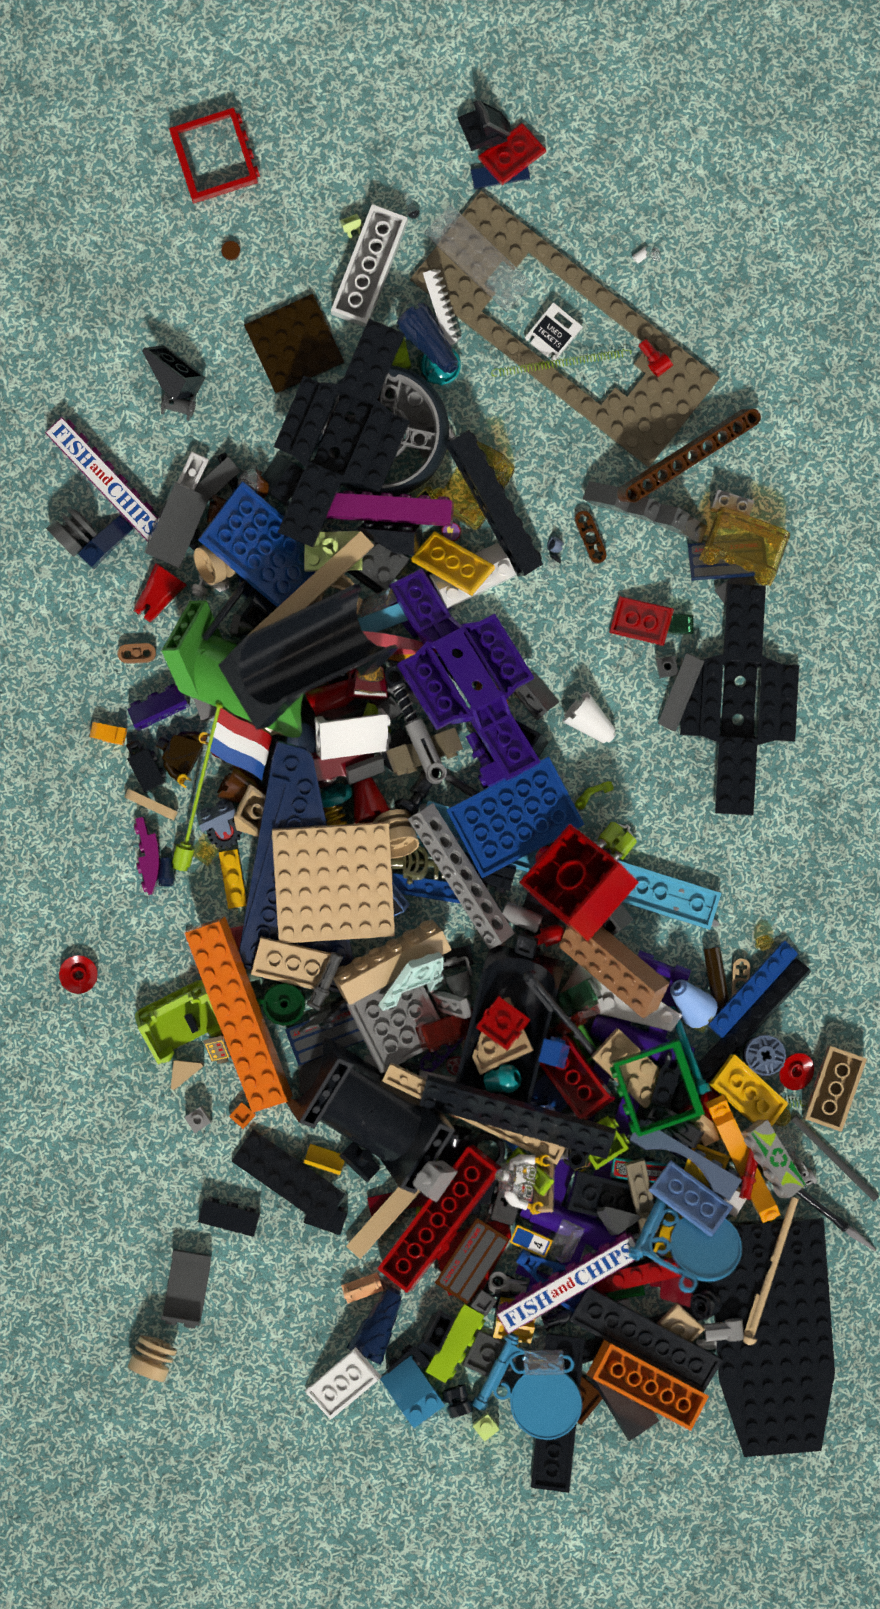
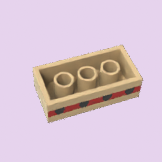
(834, 1088)

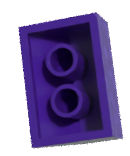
(157, 707)

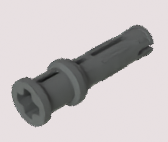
(321, 989)

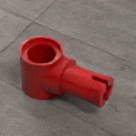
(657, 361)

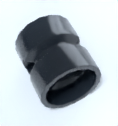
(460, 1407)

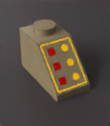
(217, 1049)

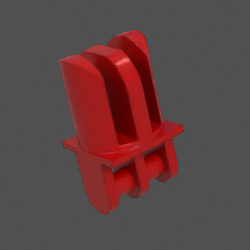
(550, 935)

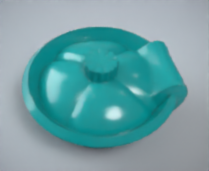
(435, 374)

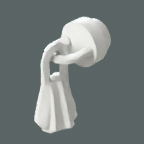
(199, 590)

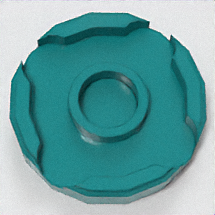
(335, 794)

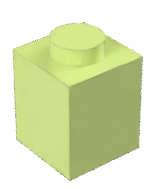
(485, 1426)

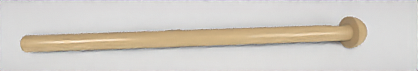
(760, 1300)

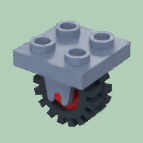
(219, 824)

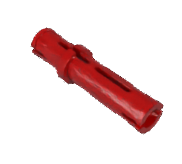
(749, 1176)

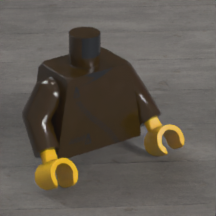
(182, 753)

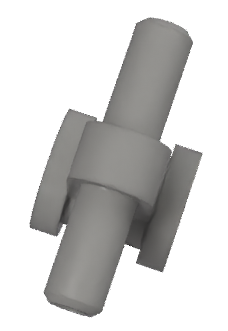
(806, 1174)

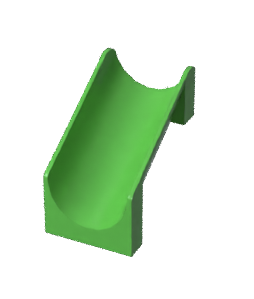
(197, 672)

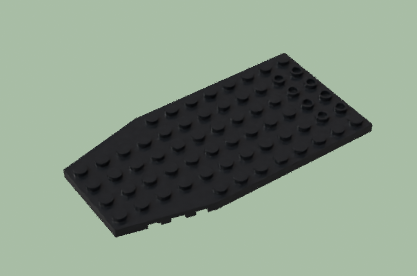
(786, 1379)

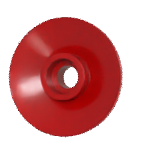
(70, 981)
(803, 1071)

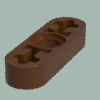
(594, 530)

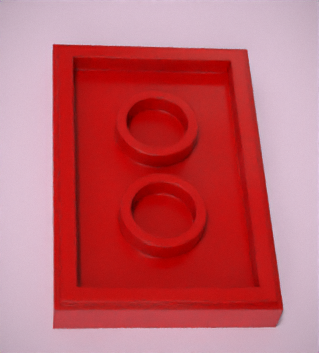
(512, 156)
(641, 620)

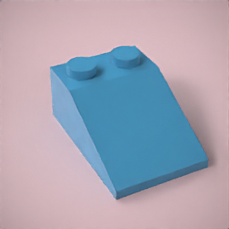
(412, 1392)

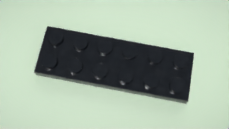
(289, 1177)

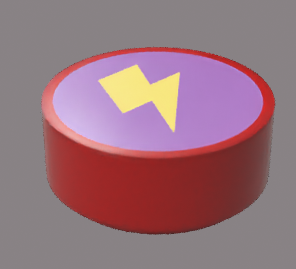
(451, 532)

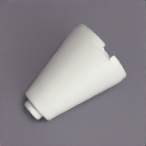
(590, 719)

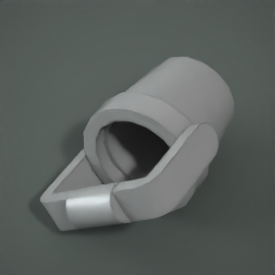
(459, 983)

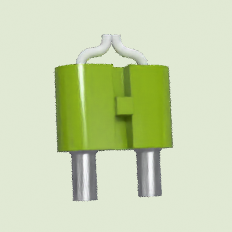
(617, 840)

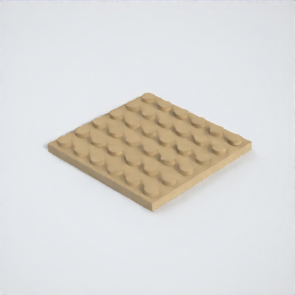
(333, 882)

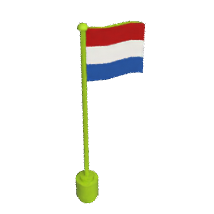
(236, 744)

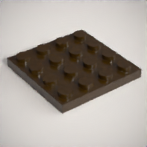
(294, 343)

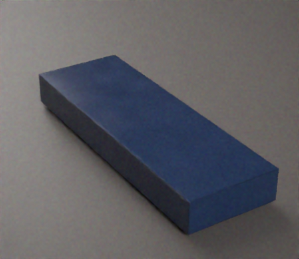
(483, 178)

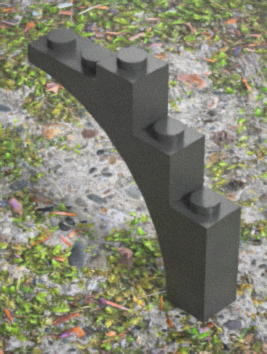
(646, 509)

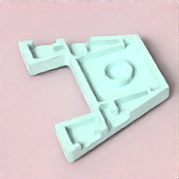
(416, 974)

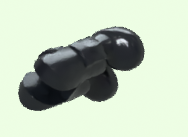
(419, 790)

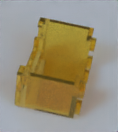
(746, 543)

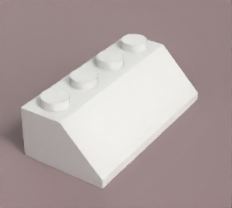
(503, 571)

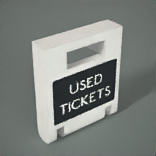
(551, 334)

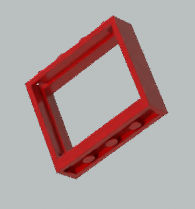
(247, 153)

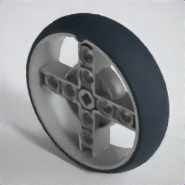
(433, 441)

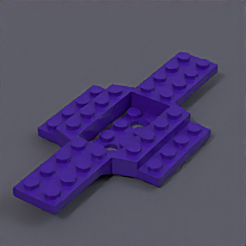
(485, 658)

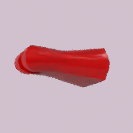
(158, 592)

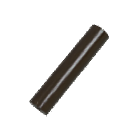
(716, 976)

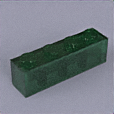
(576, 998)

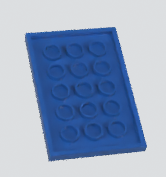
(249, 542)
(514, 817)

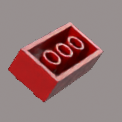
(579, 1083)

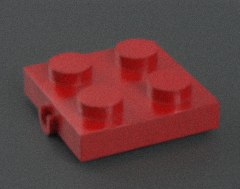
(503, 1023)

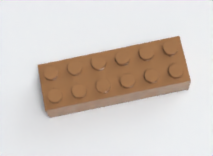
(617, 969)

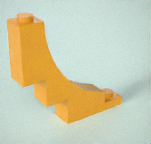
(738, 1152)

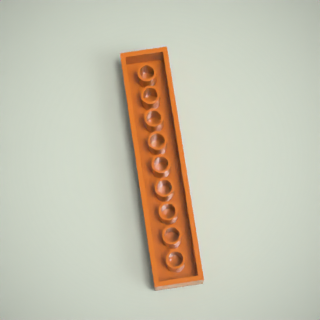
(238, 1014)

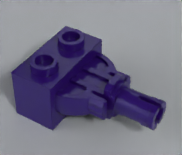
(490, 771)

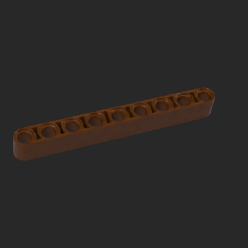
(681, 458)

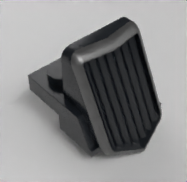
(484, 126)

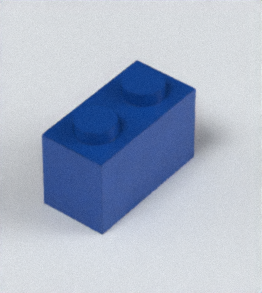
(554, 1052)

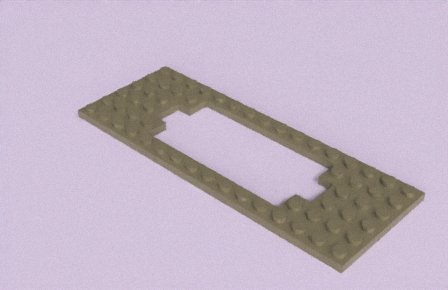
(637, 422)

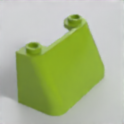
(164, 1023)

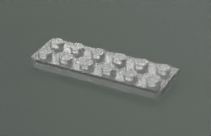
(478, 258)

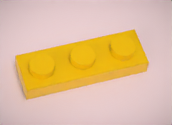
(233, 879)

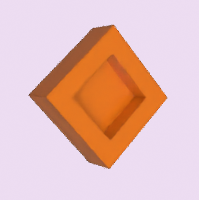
(242, 1115)

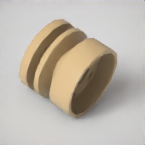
(210, 566)
(402, 834)
(151, 1361)

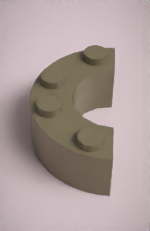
(405, 759)

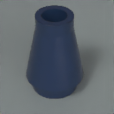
(166, 873)

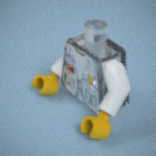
(518, 1181)

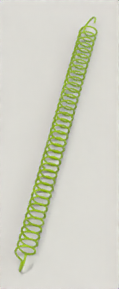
(559, 362)

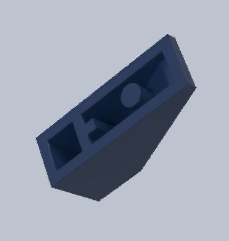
(105, 542)

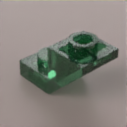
(681, 624)

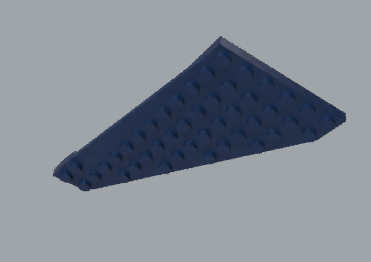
(290, 802)

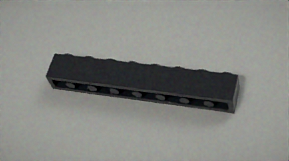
(494, 503)

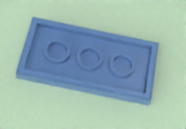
(691, 1198)

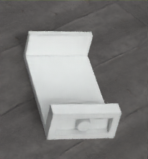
(352, 735)

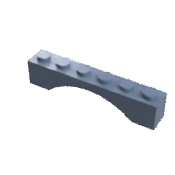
(720, 1181)

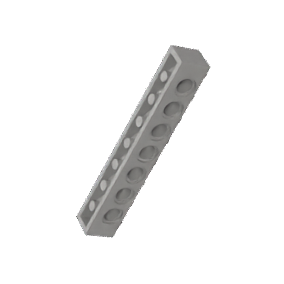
(461, 876)

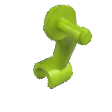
(582, 801)

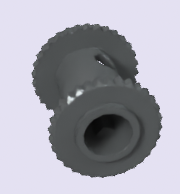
(182, 406)

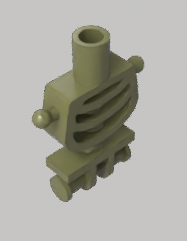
(402, 863)

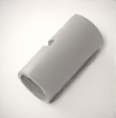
(522, 917)

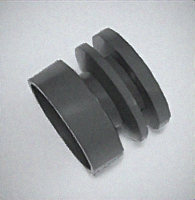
(71, 531)

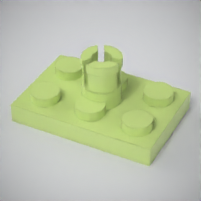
(326, 547)

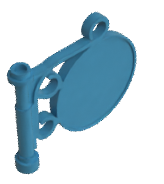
(691, 1248)
(539, 1403)

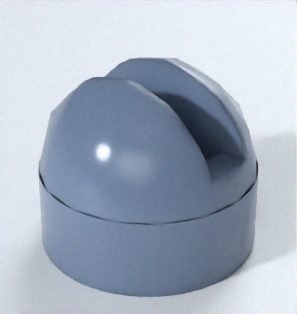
(557, 544)

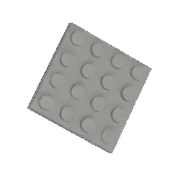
(392, 1032)

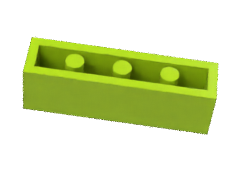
(459, 1337)

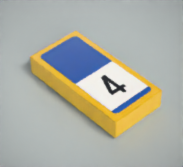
(531, 1241)

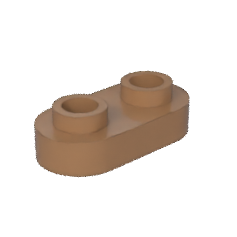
(136, 653)

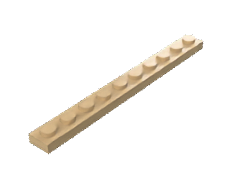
(414, 1085)

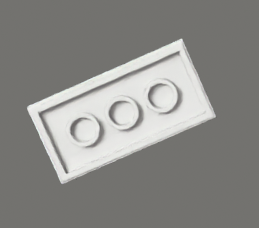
(343, 1383)

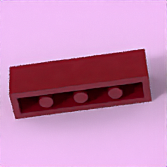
(335, 767)

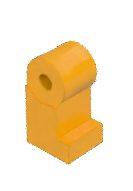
(108, 733)

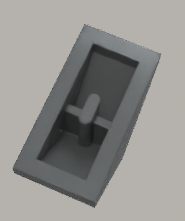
(616, 1220)

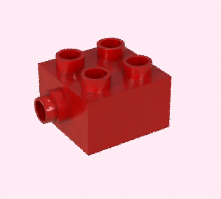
(578, 882)

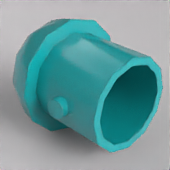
(504, 1079)

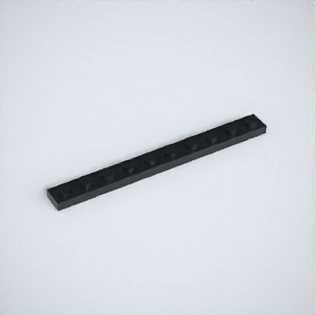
(745, 1027)

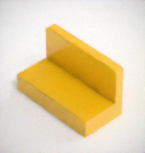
(324, 1159)

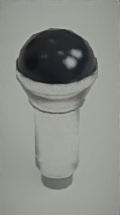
(412, 211)
(553, 562)

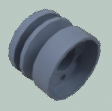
(753, 1058)

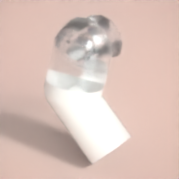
(649, 252)

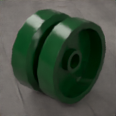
(277, 1011)

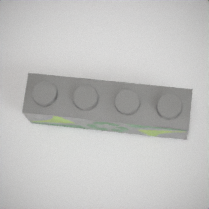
(773, 1159)

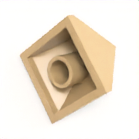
(250, 812)

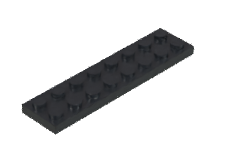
(645, 1339)
(555, 1457)

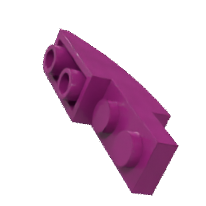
(150, 863)

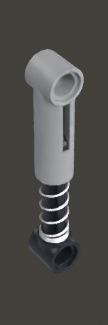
(416, 728)

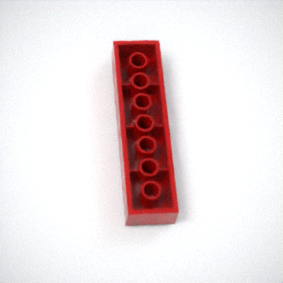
(439, 1220)

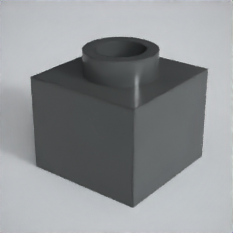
(662, 673)

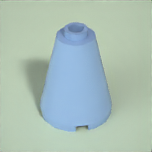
(693, 1003)

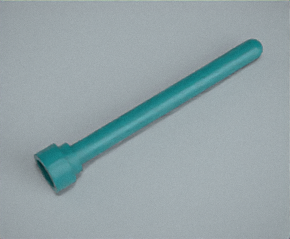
(701, 1085)

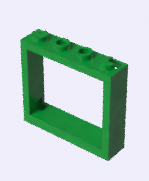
(687, 1079)

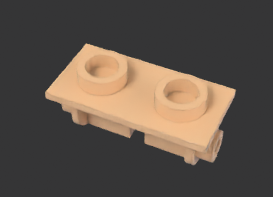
(362, 1287)

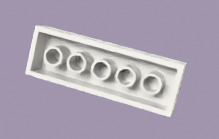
(369, 265)

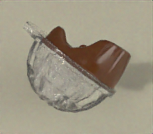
(253, 478)

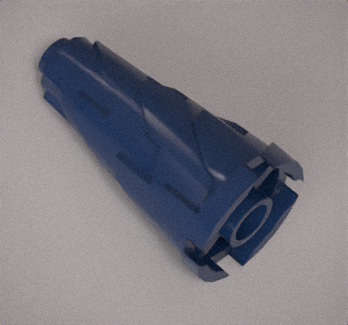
(427, 336)
(377, 1328)

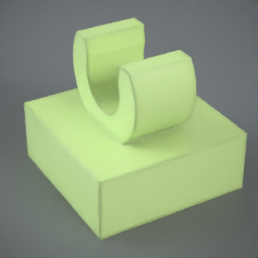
(350, 223)

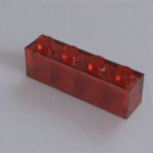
(442, 1032)

